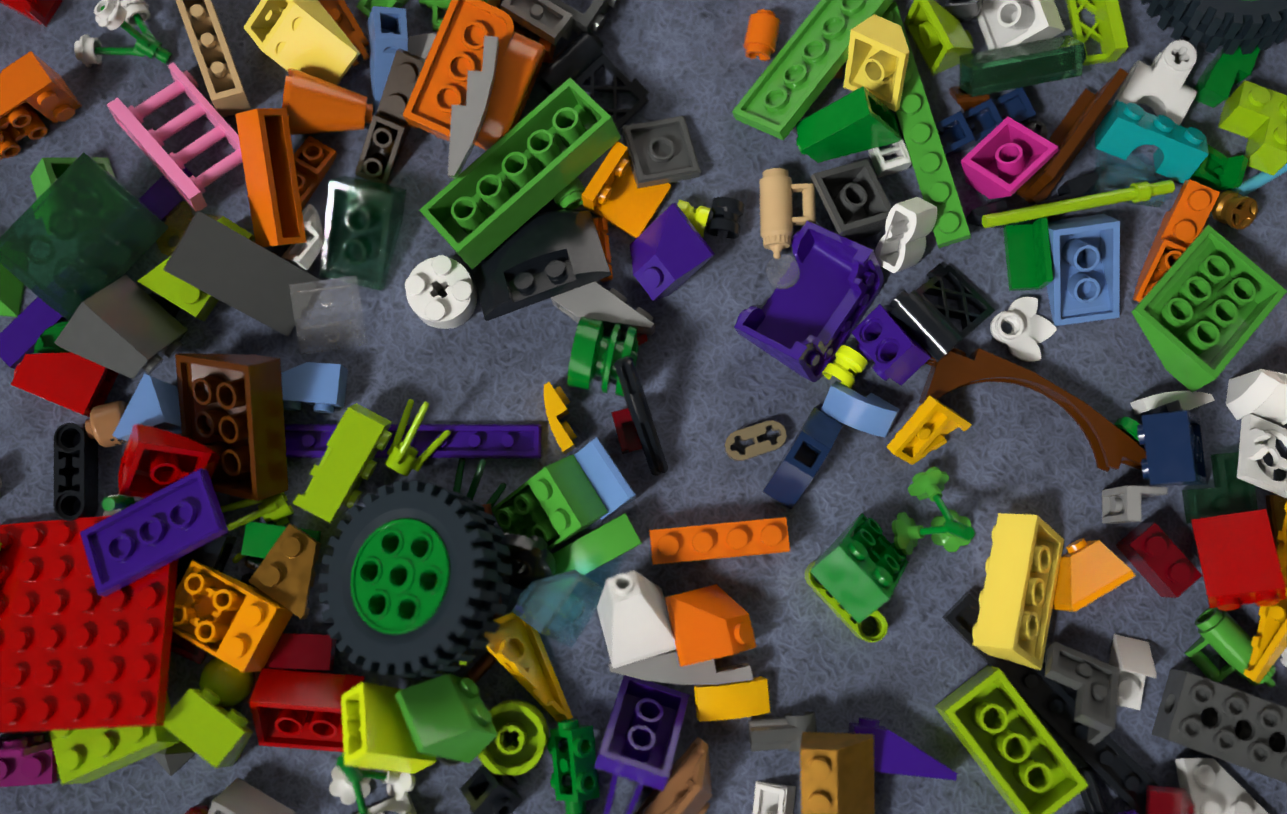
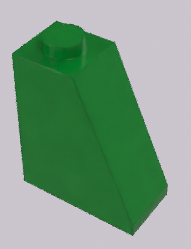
(847, 127)

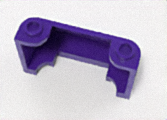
(820, 311)

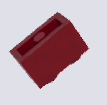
(1159, 560)

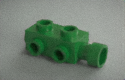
(576, 763)

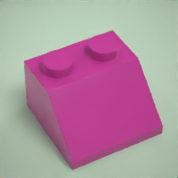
(1006, 159)

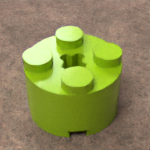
(533, 736)

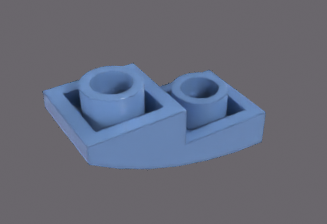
(863, 413)

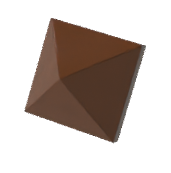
(965, 100)

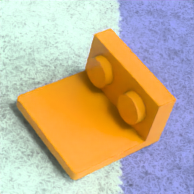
(615, 195)

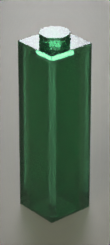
(1021, 65)

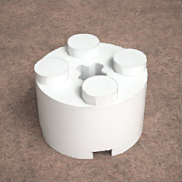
(443, 274)

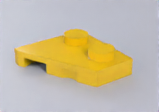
(926, 430)

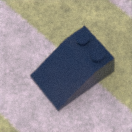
(1172, 449)

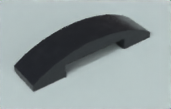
(1070, 189)

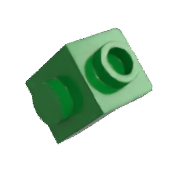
(1220, 171)

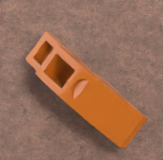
(1176, 233)

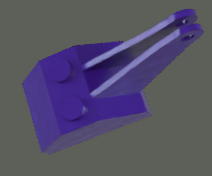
(641, 736)

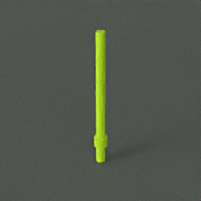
(1136, 193)

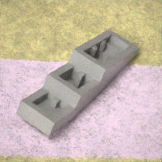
(468, 119)
(667, 669)

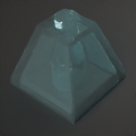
(559, 605)

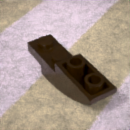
(388, 126)

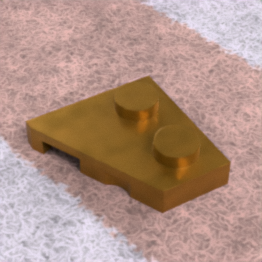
(289, 570)

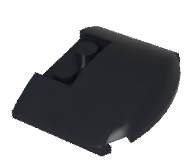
(540, 261)

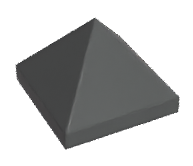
(174, 757)

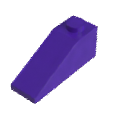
(897, 755)

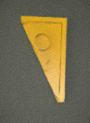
(526, 659)

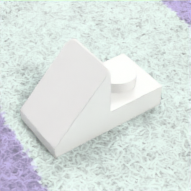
(1135, 663)

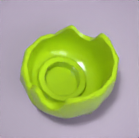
(226, 682)

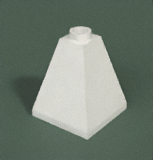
(634, 619)

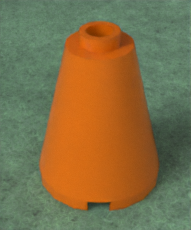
(322, 106)

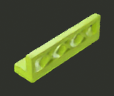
(1109, 25)

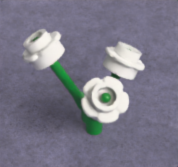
(126, 15)

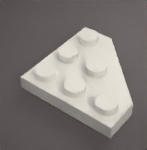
(1214, 788)

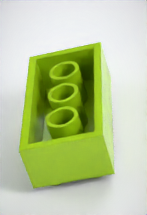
(1010, 744)

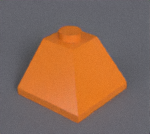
(708, 625)

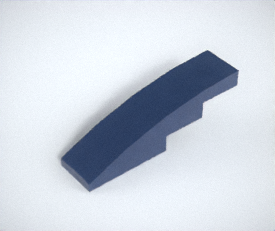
(972, 126)

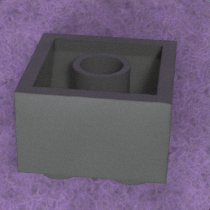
(853, 199)

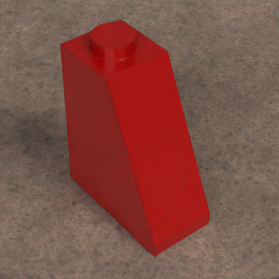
(65, 380)

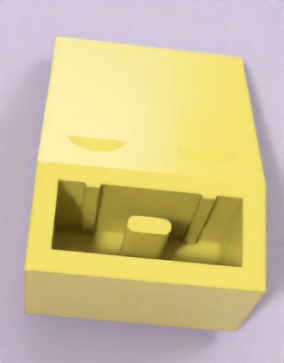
(302, 38)

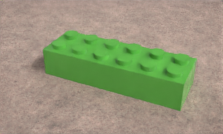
(521, 172)

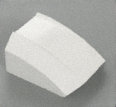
(1259, 394)

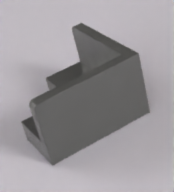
(1095, 686)

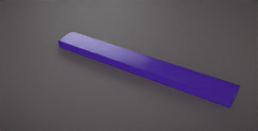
(23, 332)
(463, 442)

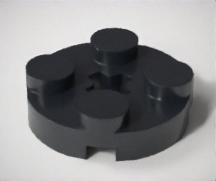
(528, 559)

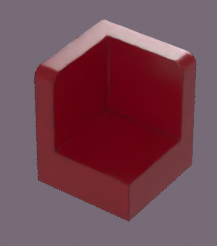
(626, 431)

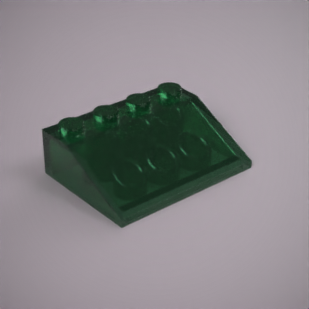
(79, 236)

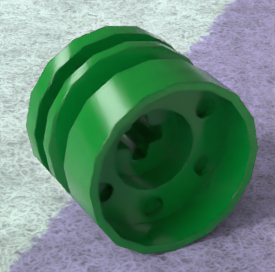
(595, 354)

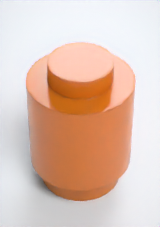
(761, 35)

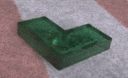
(1227, 497)

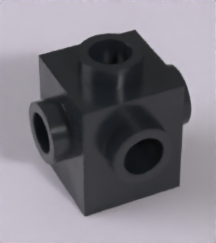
(495, 798)

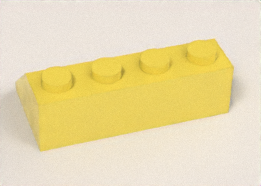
(1018, 590)

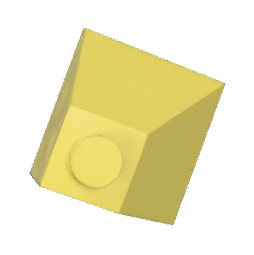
(877, 60)

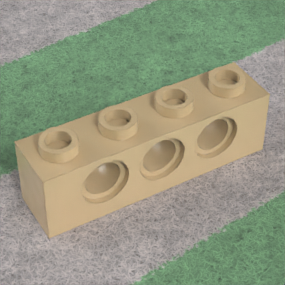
(213, 56)

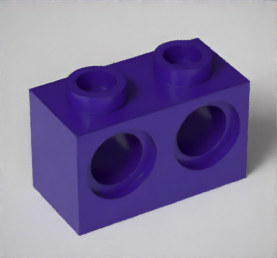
(889, 346)

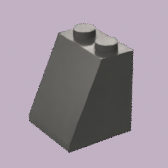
(122, 330)

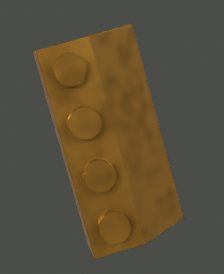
(837, 773)

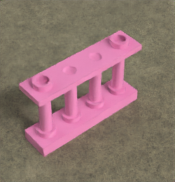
(151, 141)

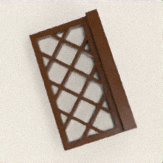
(1071, 137)

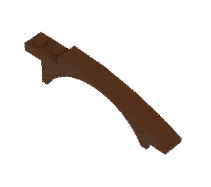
(1107, 441)

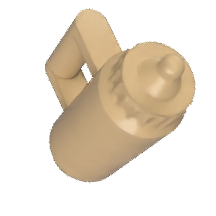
(777, 208)

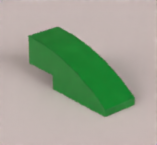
(1221, 74)

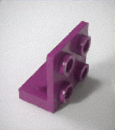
(27, 761)

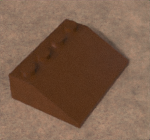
(239, 413)

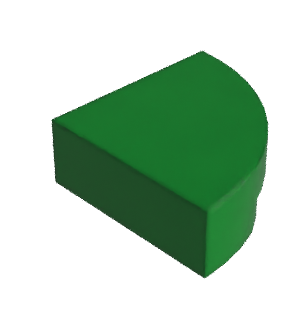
(46, 341)

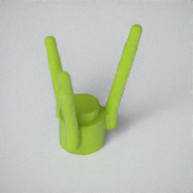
(401, 454)
(272, 509)

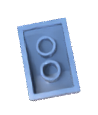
(1084, 269)

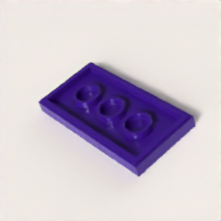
(153, 532)

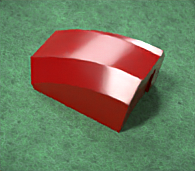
(158, 459)

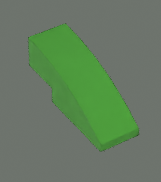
(597, 547)

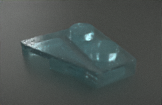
(1121, 173)

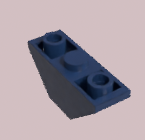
(803, 458)

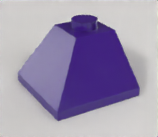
(668, 253)

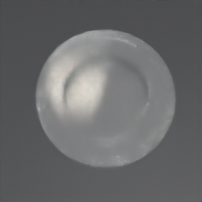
(783, 272)

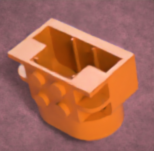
(460, 49)

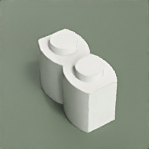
(905, 234)

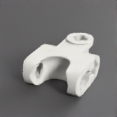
(1163, 82)

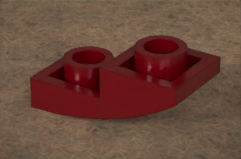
(303, 652)

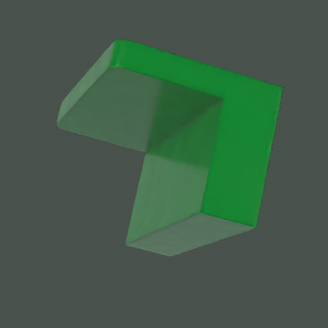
(1028, 255)

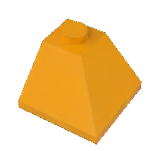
(1087, 574)

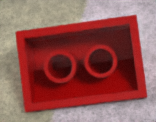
(300, 708)

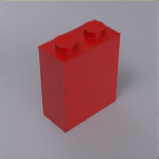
(1239, 560)

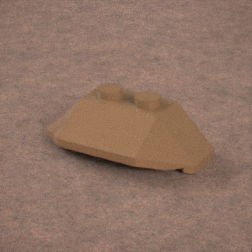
(687, 785)

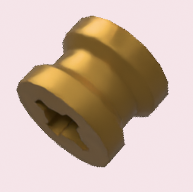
(1235, 209)

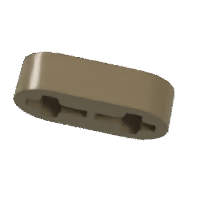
(753, 432)

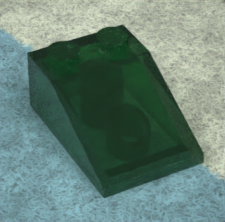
(361, 230)

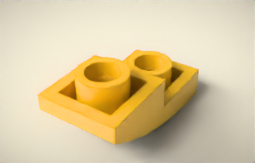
(555, 406)
(732, 700)

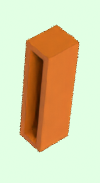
(271, 176)
(719, 541)

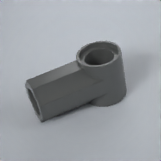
(780, 732)

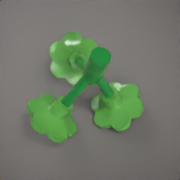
(946, 530)

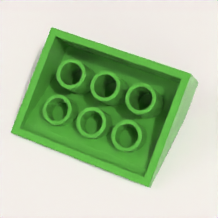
(1205, 308)

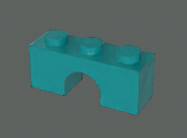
(1129, 126)

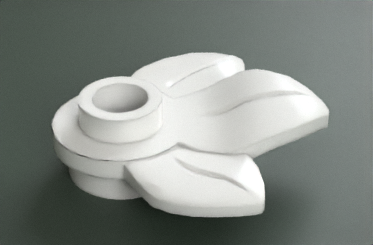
(1027, 329)

